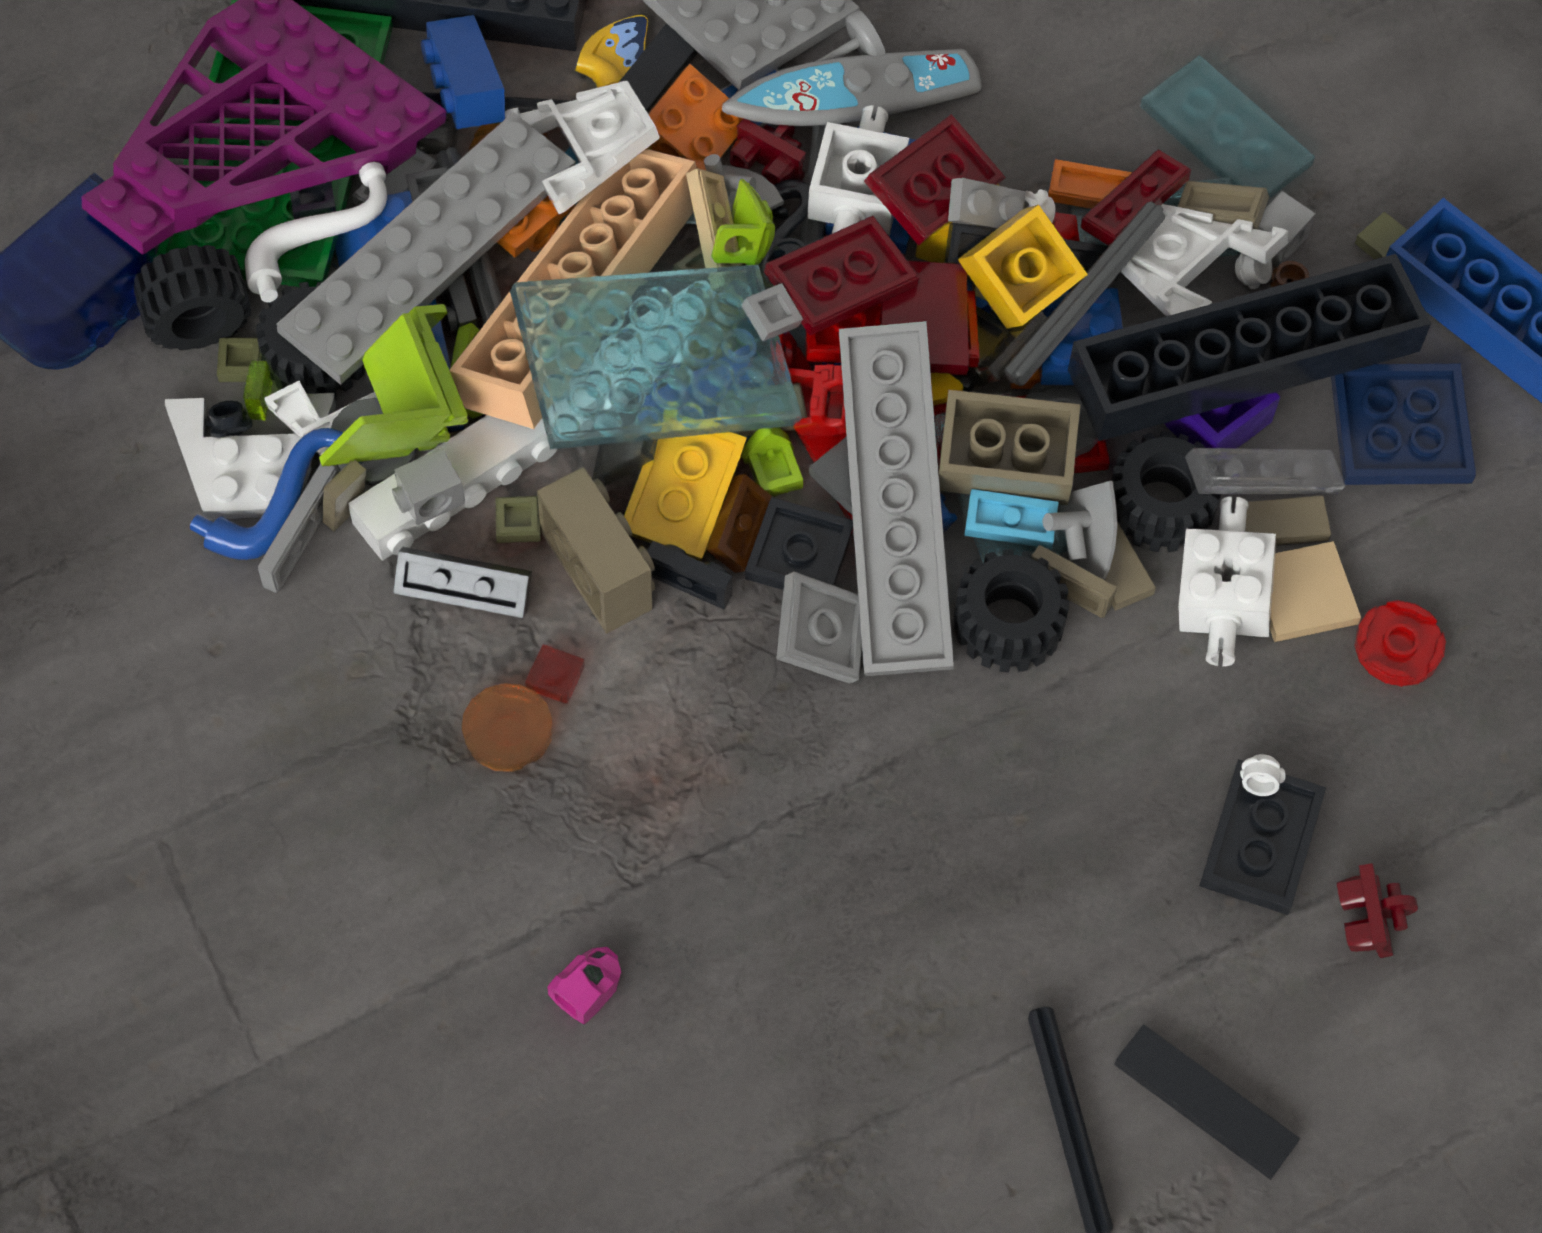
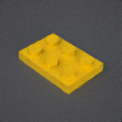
(684, 490)

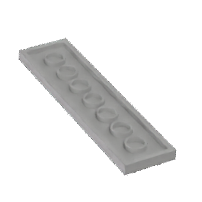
(424, 247)
(896, 499)

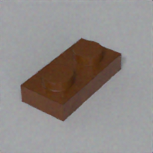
(738, 523)

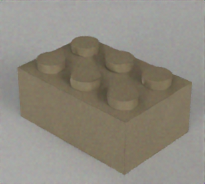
(1009, 446)
(596, 549)

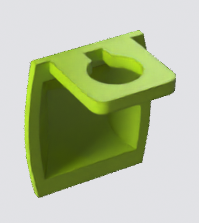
(751, 226)

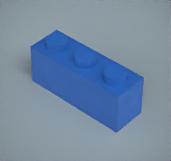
(464, 72)

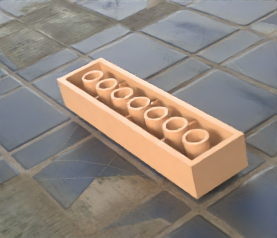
(609, 232)

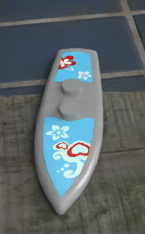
(843, 86)

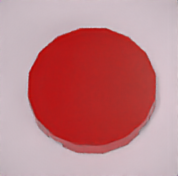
(1400, 643)

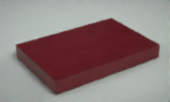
(919, 178)
(843, 274)
(941, 303)

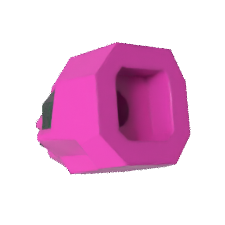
(586, 983)

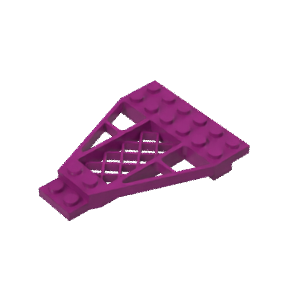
(282, 57)

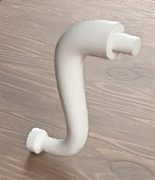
(263, 254)

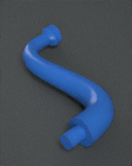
(251, 543)

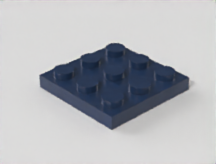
(1403, 425)

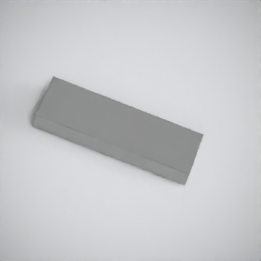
(295, 532)

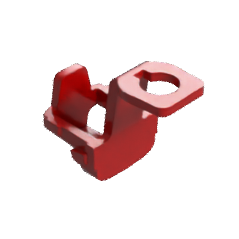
(821, 380)

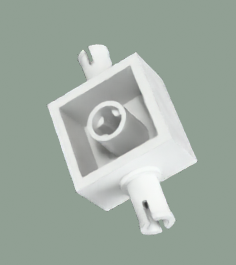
(843, 164)
(1227, 582)

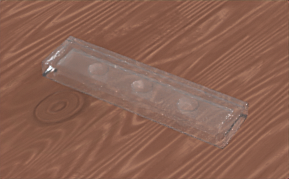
(1264, 471)

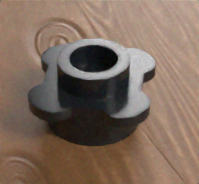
(227, 419)

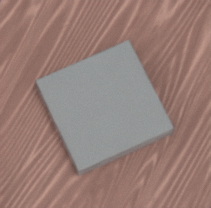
(820, 628)

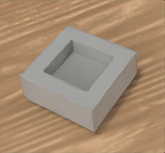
(772, 312)

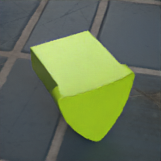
(773, 461)

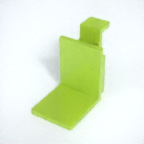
(411, 389)

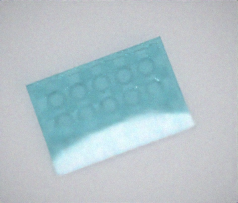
(651, 356)

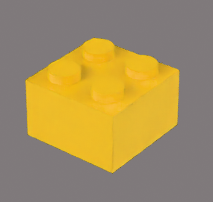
(1022, 267)

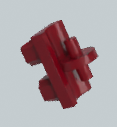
(770, 148)
(1367, 892)

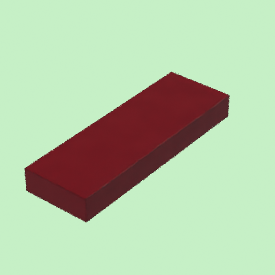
(1152, 181)

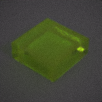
(256, 389)

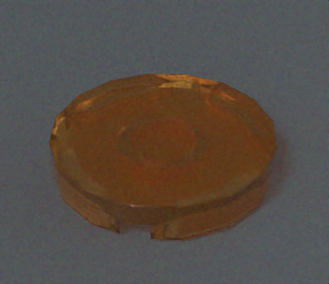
(507, 727)

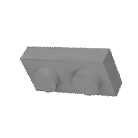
(983, 203)

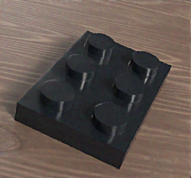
(1263, 842)

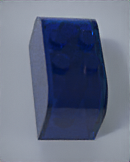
(67, 285)

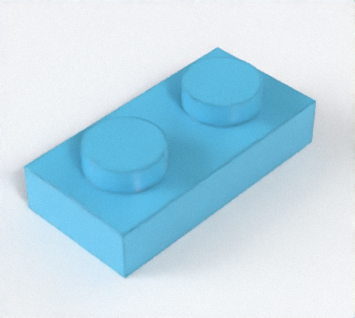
(1009, 518)

